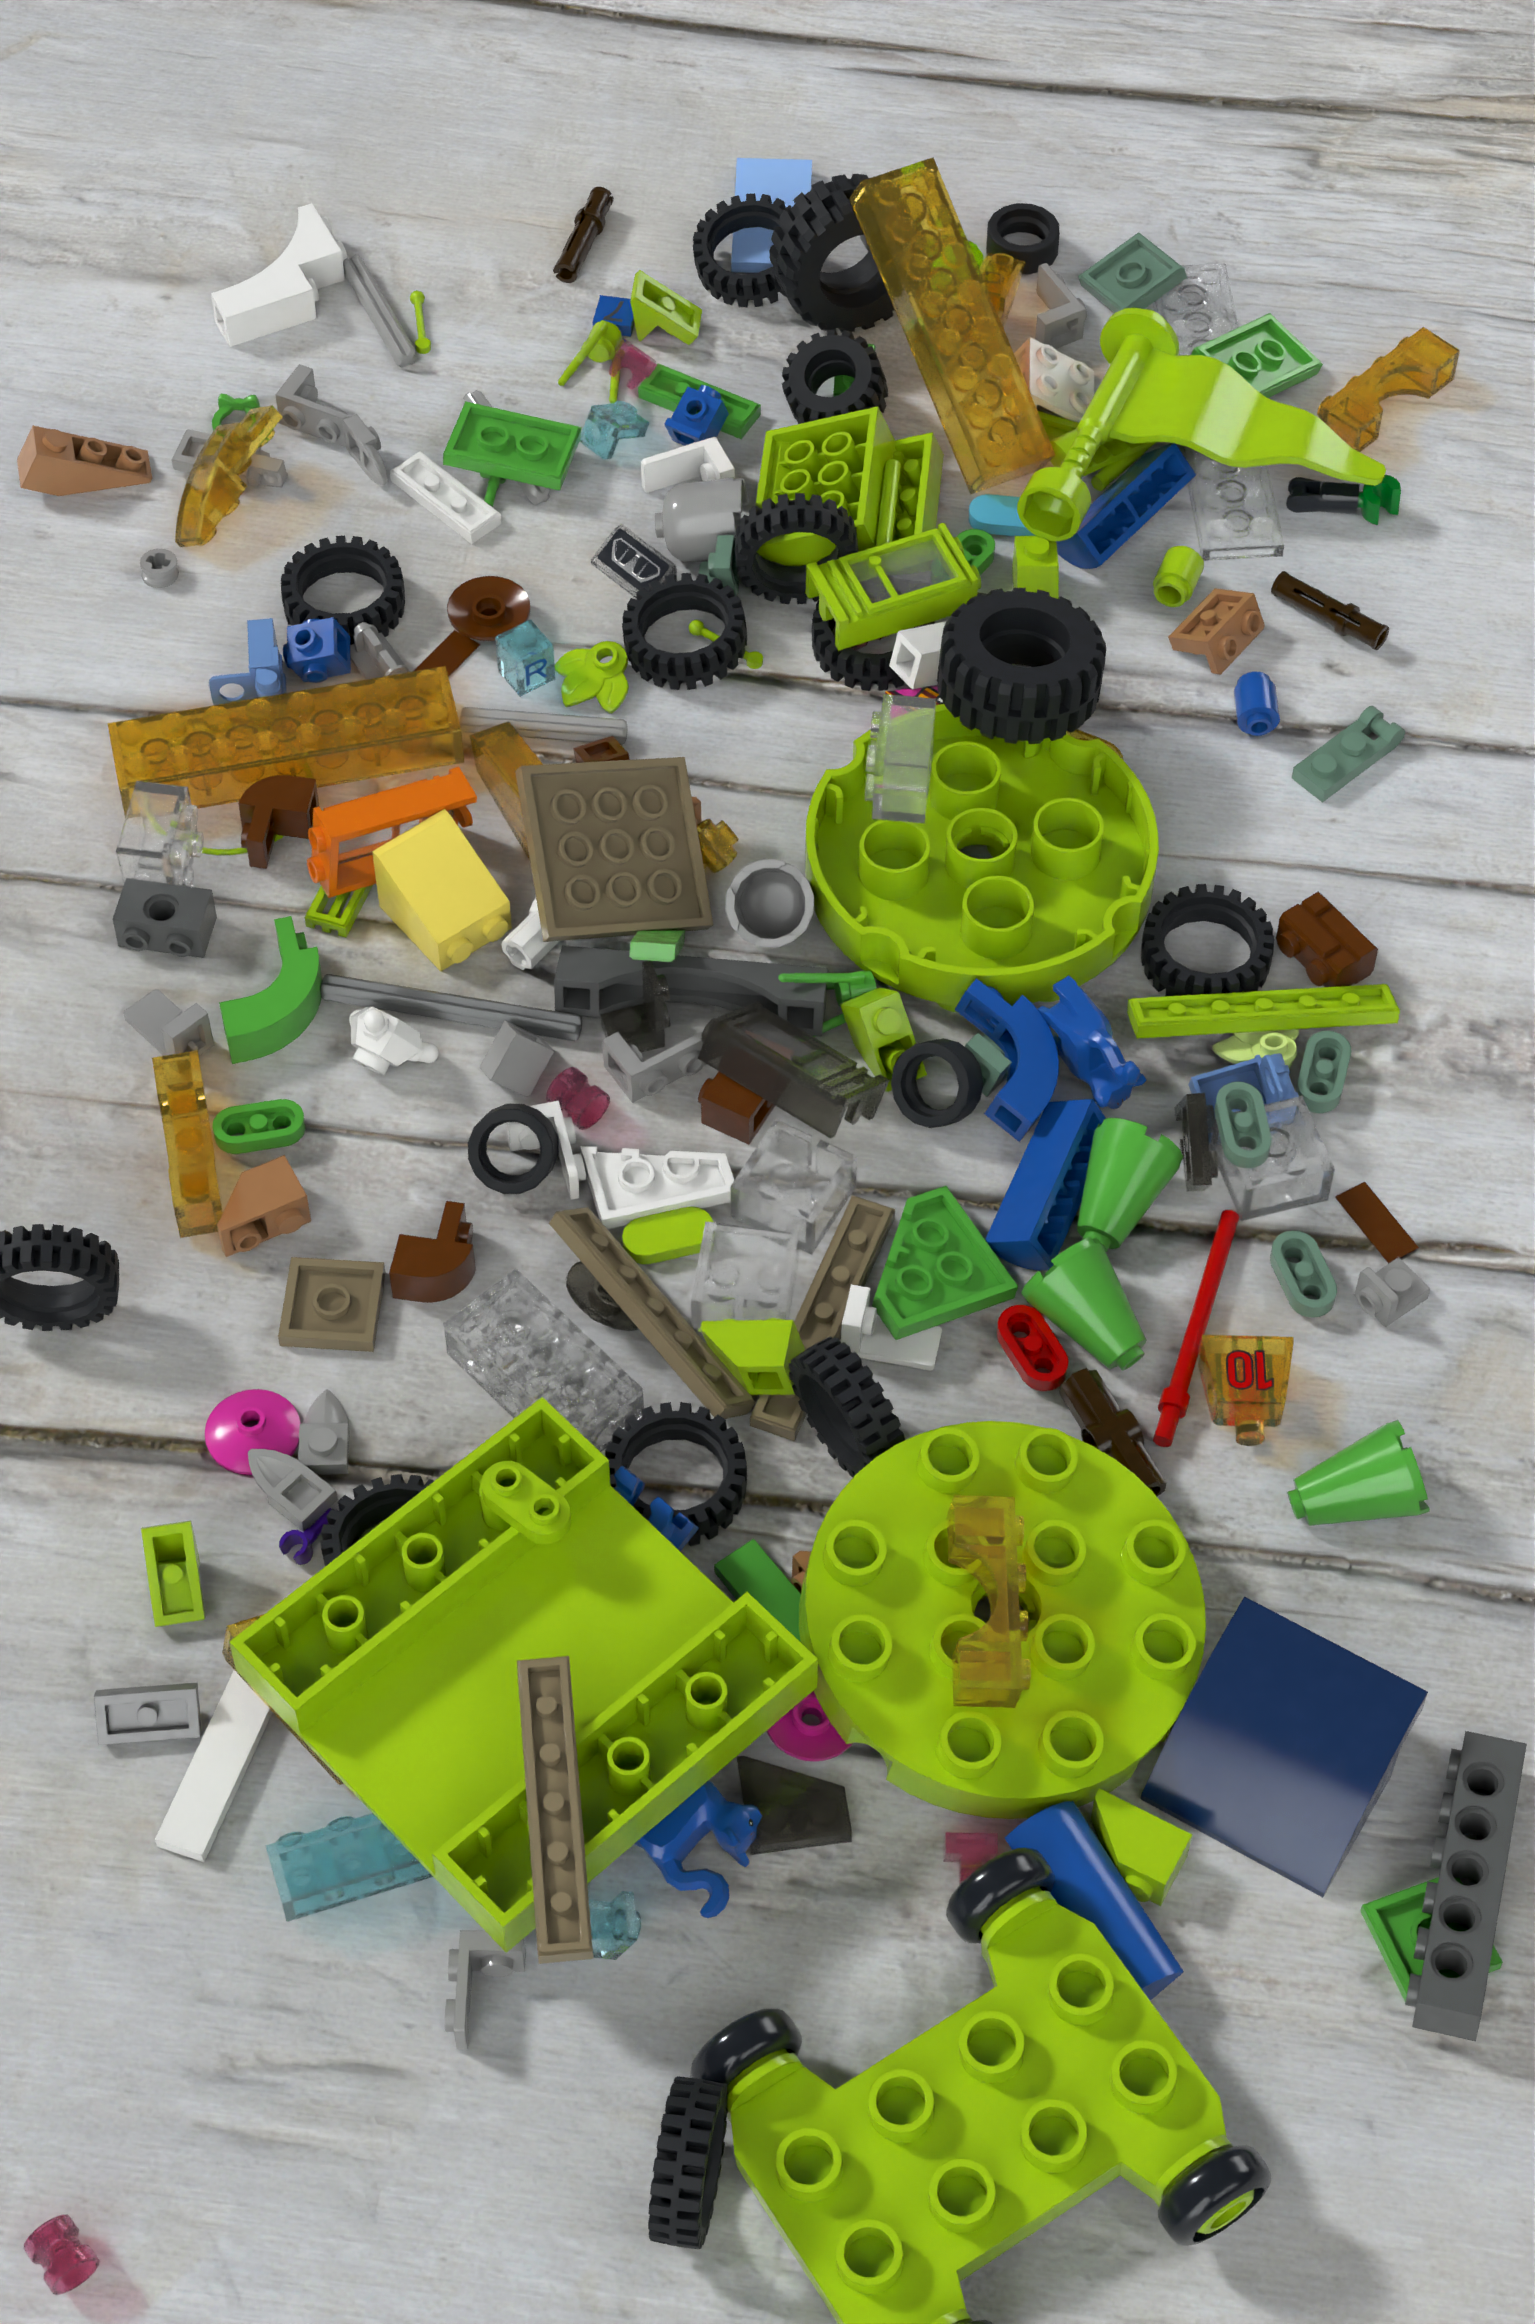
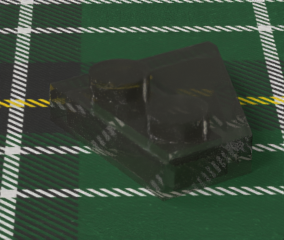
(1197, 1122)
(794, 1807)

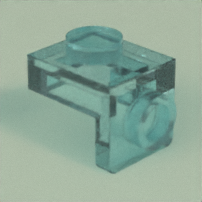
(610, 423)
(614, 1925)

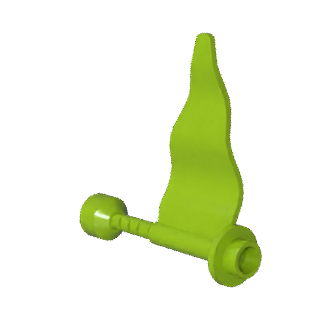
(1182, 401)

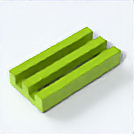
(331, 921)

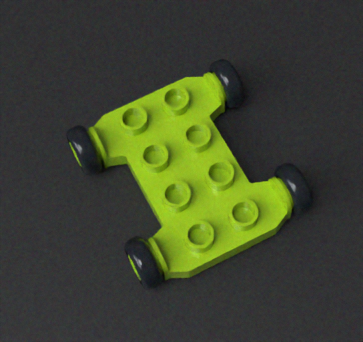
(982, 2118)

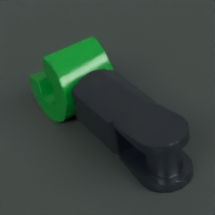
(1333, 497)

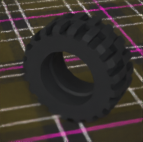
(803, 243)
(1013, 700)

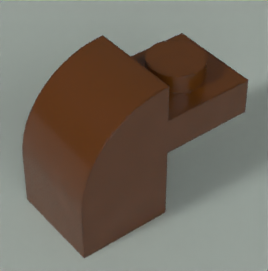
(274, 808)
(435, 1268)

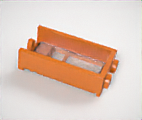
(351, 830)

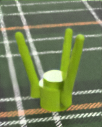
(599, 348)

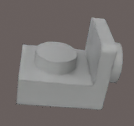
(1390, 1291)

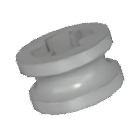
(159, 577)

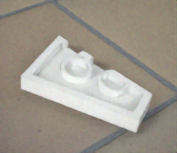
(642, 1185)

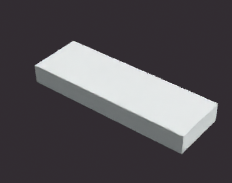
(445, 497)

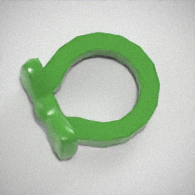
(228, 404)

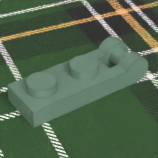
(1347, 754)

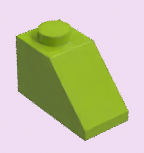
(1035, 565)
(1140, 1846)

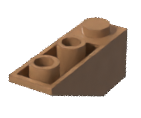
(77, 464)

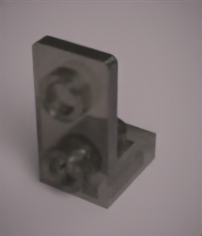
(646, 1022)

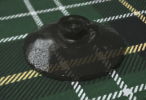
(595, 1300)

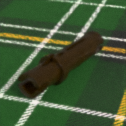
(588, 224)
(1368, 631)

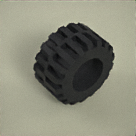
(829, 358)

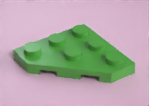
(938, 1268)

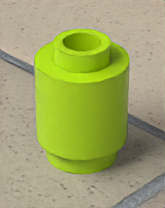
(1177, 576)

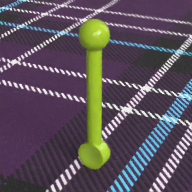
(422, 344)
(753, 659)

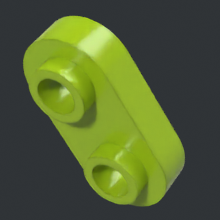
(522, 1500)

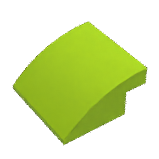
(846, 462)

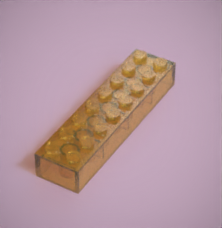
(951, 325)
(313, 733)

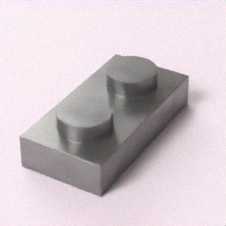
(147, 1713)

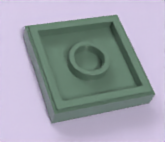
(1132, 275)

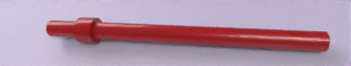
(1175, 1398)

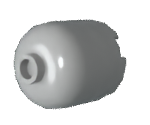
(697, 514)
(770, 903)

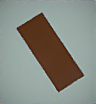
(450, 653)
(1376, 1222)

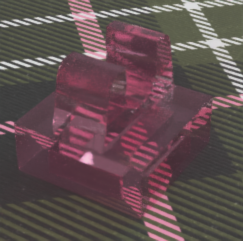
(634, 359)
(969, 1850)

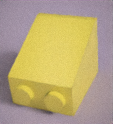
(440, 891)

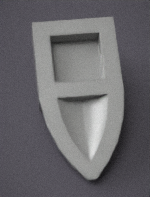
(363, 446)
(325, 1437)
(291, 1486)

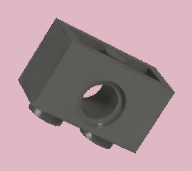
(164, 918)

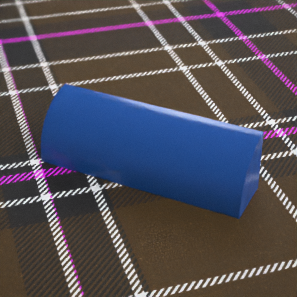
(1127, 506)
(1046, 1186)
(1096, 1891)

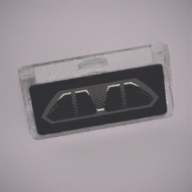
(631, 561)

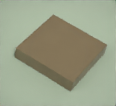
(332, 1304)

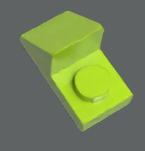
(660, 306)
(173, 1573)

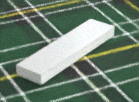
(215, 1772)

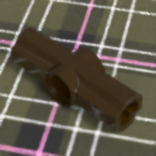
(1109, 1427)

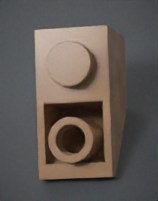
(262, 1206)

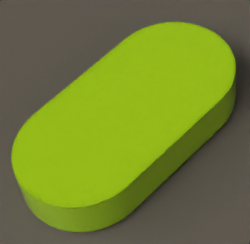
(665, 1235)

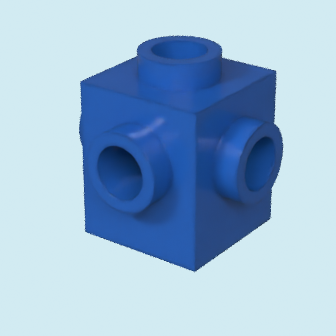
(317, 650)

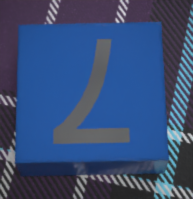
(616, 311)

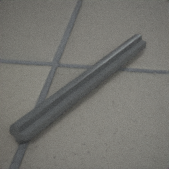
(449, 1006)

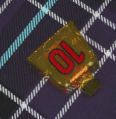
(1245, 1382)

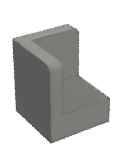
(516, 1059)

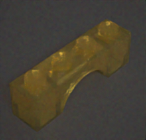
(1415, 367)
(188, 1143)
(985, 1542)

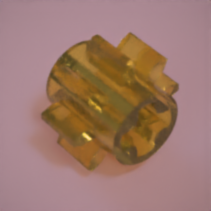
(716, 844)

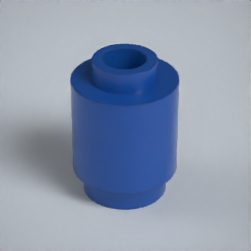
(1256, 704)

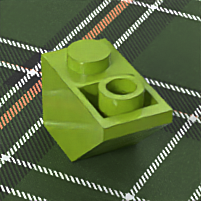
(880, 1030)
(756, 1352)

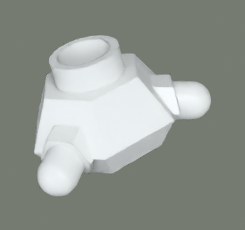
(386, 1041)

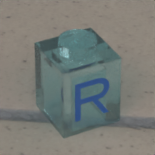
(525, 658)

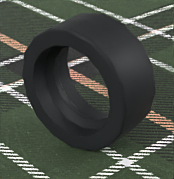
(1024, 219)
(905, 1085)
(493, 1177)

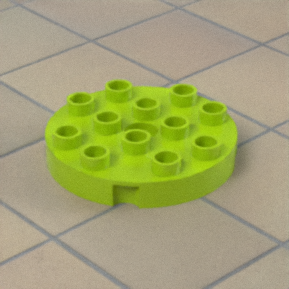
(1055, 900)
(1105, 1597)

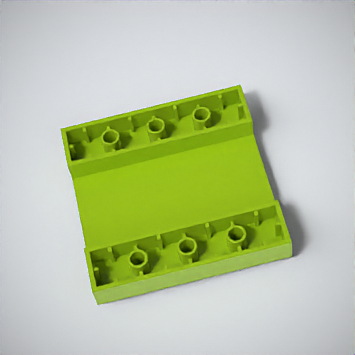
(410, 1677)

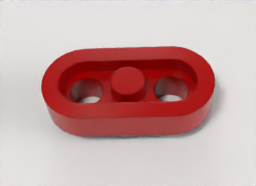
(1034, 1351)

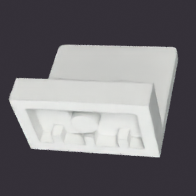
(1056, 379)

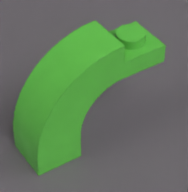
(282, 1011)

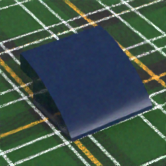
(1284, 1746)

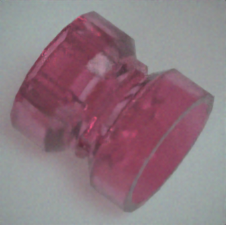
(578, 1098)
(61, 2254)

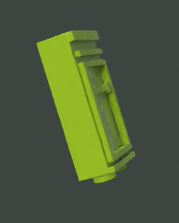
(893, 586)

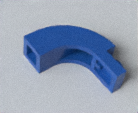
(1027, 1044)

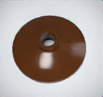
(487, 607)

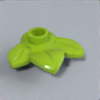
(590, 678)

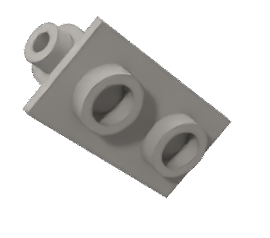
(374, 654)

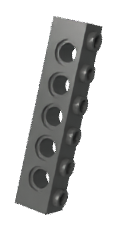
(1456, 2004)

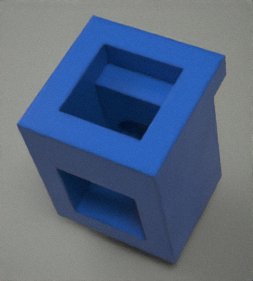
(687, 426)

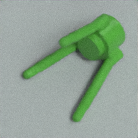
(845, 985)

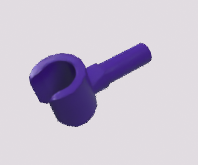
(305, 1538)

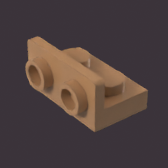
(1219, 628)

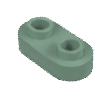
(1323, 1075)
(1243, 1128)
(1303, 1278)

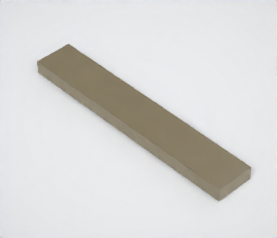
(822, 1311)
(652, 1313)
(554, 1811)

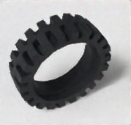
(718, 227)
(781, 519)
(344, 558)
(681, 596)
(849, 663)
(1213, 908)
(63, 1253)
(844, 1404)
(697, 1429)
(365, 1511)
(688, 2162)

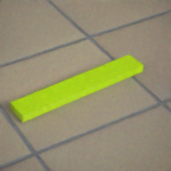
(1262, 1011)

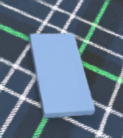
(771, 177)

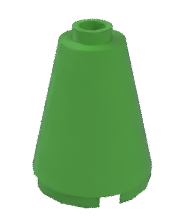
(1123, 1179)
(1089, 1304)
(1362, 1482)

